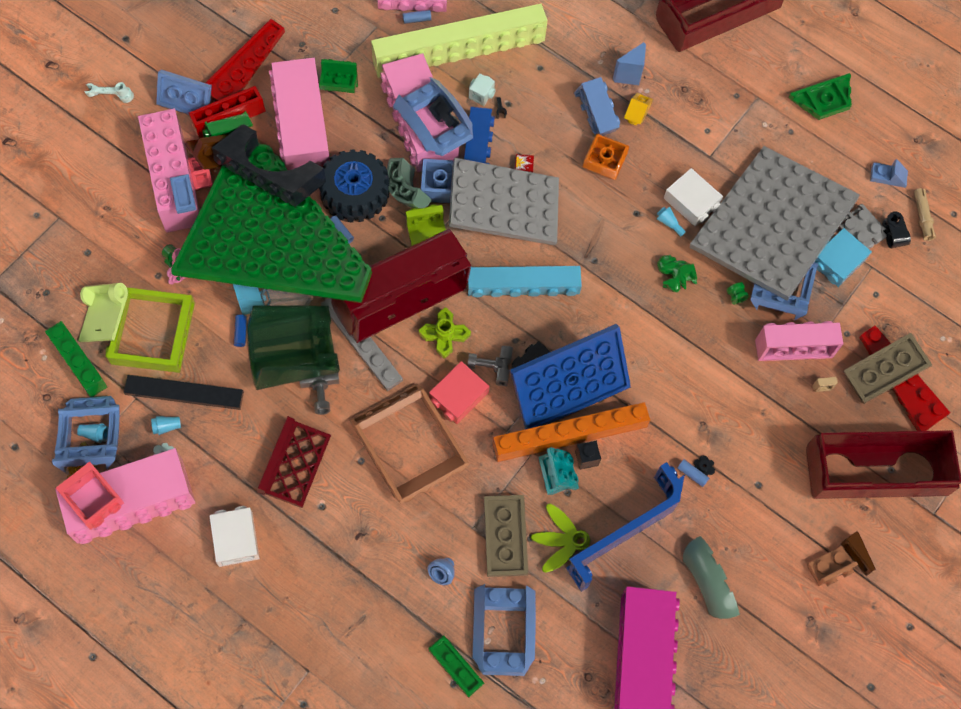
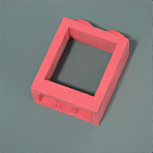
(77, 481)

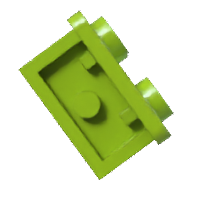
(424, 222)

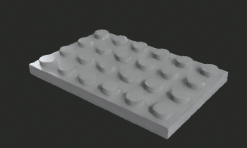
(504, 201)

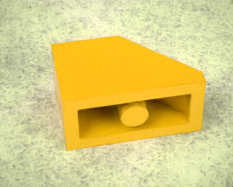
(638, 109)

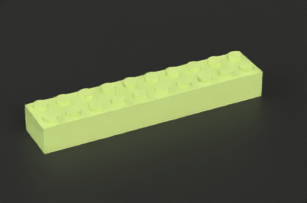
(464, 38)

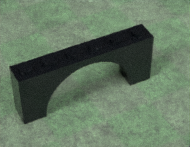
(290, 185)

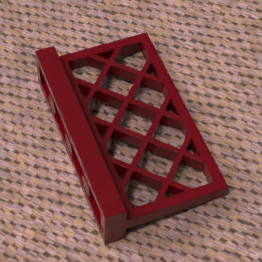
(277, 457)

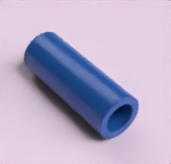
(240, 330)

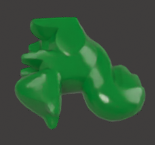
(680, 270)

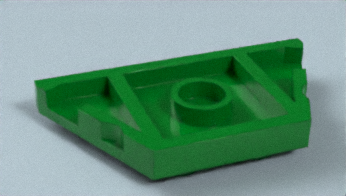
(825, 98)

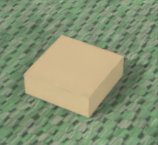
(824, 384)

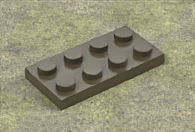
(887, 368)
(505, 536)

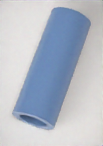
(419, 16)
(340, 227)
(693, 473)

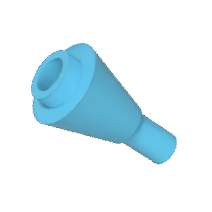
(668, 218)

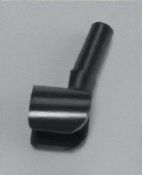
(500, 108)

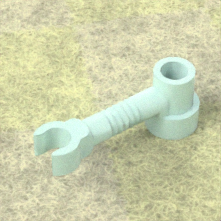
(120, 89)

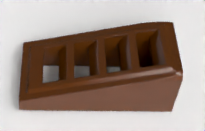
(857, 551)

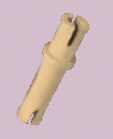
(926, 220)

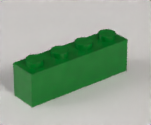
(76, 359)

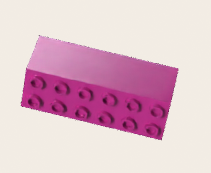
(646, 649)

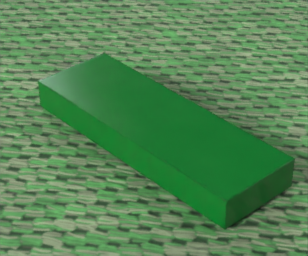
(456, 666)

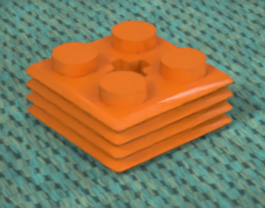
(596, 160)

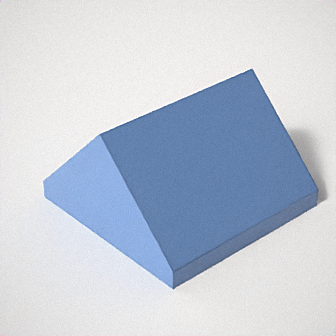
(630, 66)

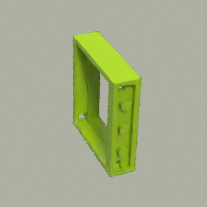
(180, 340)

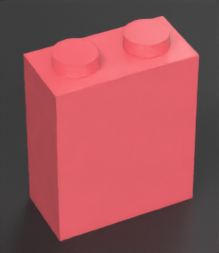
(458, 393)

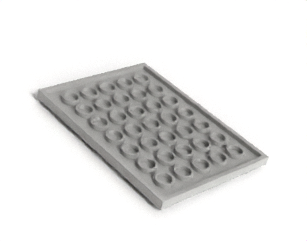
(775, 222)

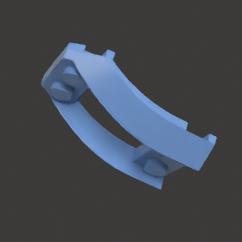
(424, 96)
(794, 305)
(78, 456)
(507, 600)

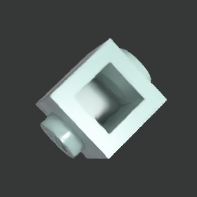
(481, 89)

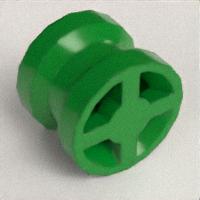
(737, 293)

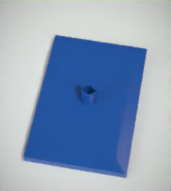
(571, 378)

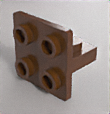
(203, 152)

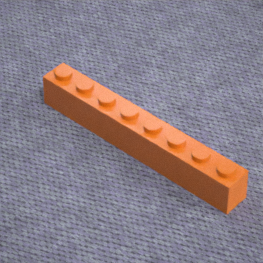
(571, 432)

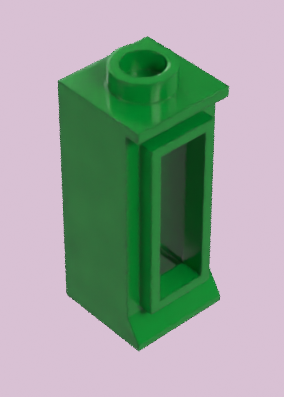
(226, 125)

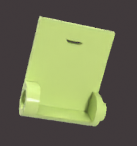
(104, 311)

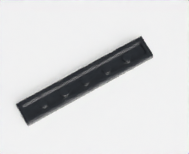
(183, 392)

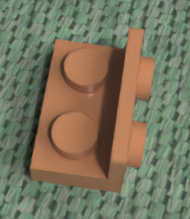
(831, 566)

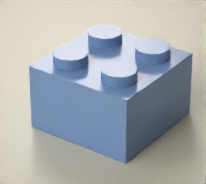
(437, 179)

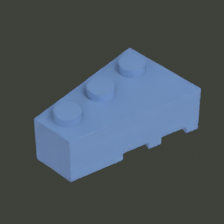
(598, 106)

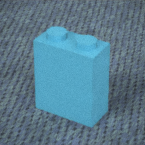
(842, 257)

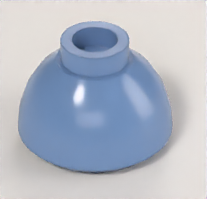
(442, 571)

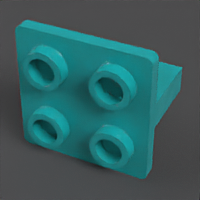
(558, 471)

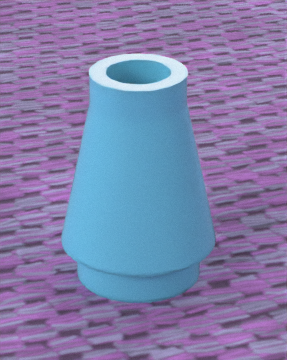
(165, 424)
(94, 432)

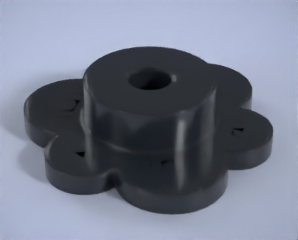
(703, 460)

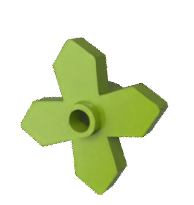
(444, 332)

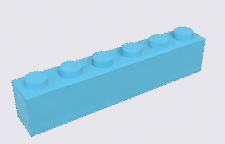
(524, 281)

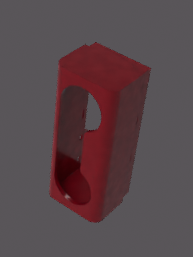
(686, 36)
(399, 283)
(882, 450)

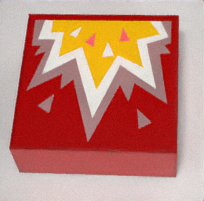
(524, 162)

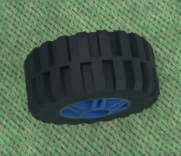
(354, 185)

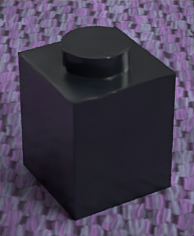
(588, 455)

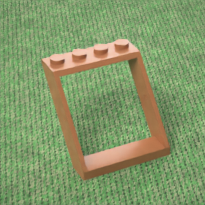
(427, 479)

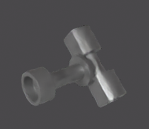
(500, 364)
(320, 384)

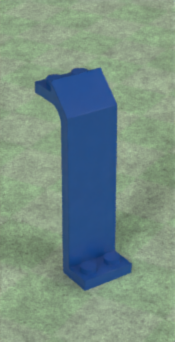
(671, 486)

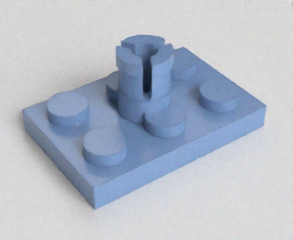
(181, 92)

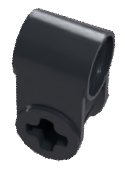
(896, 231)

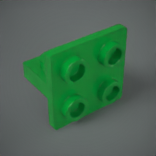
(338, 76)

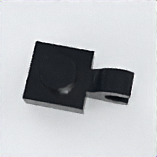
(442, 112)

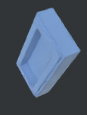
(183, 194)

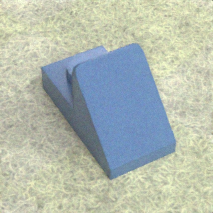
(891, 175)

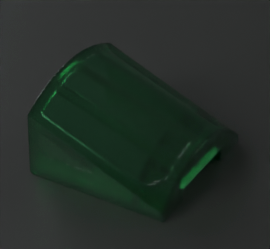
(290, 344)

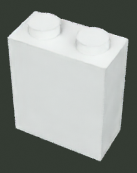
(693, 197)
(234, 536)

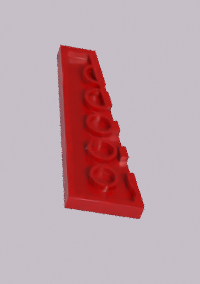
(245, 62)
(917, 398)

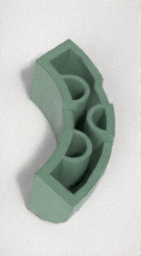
(401, 184)
(710, 579)

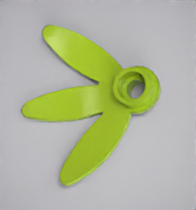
(555, 539)

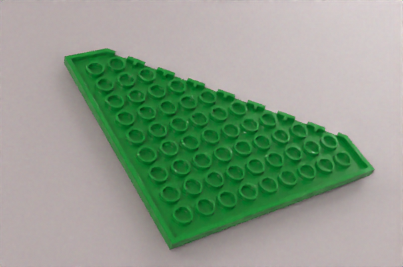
(267, 243)

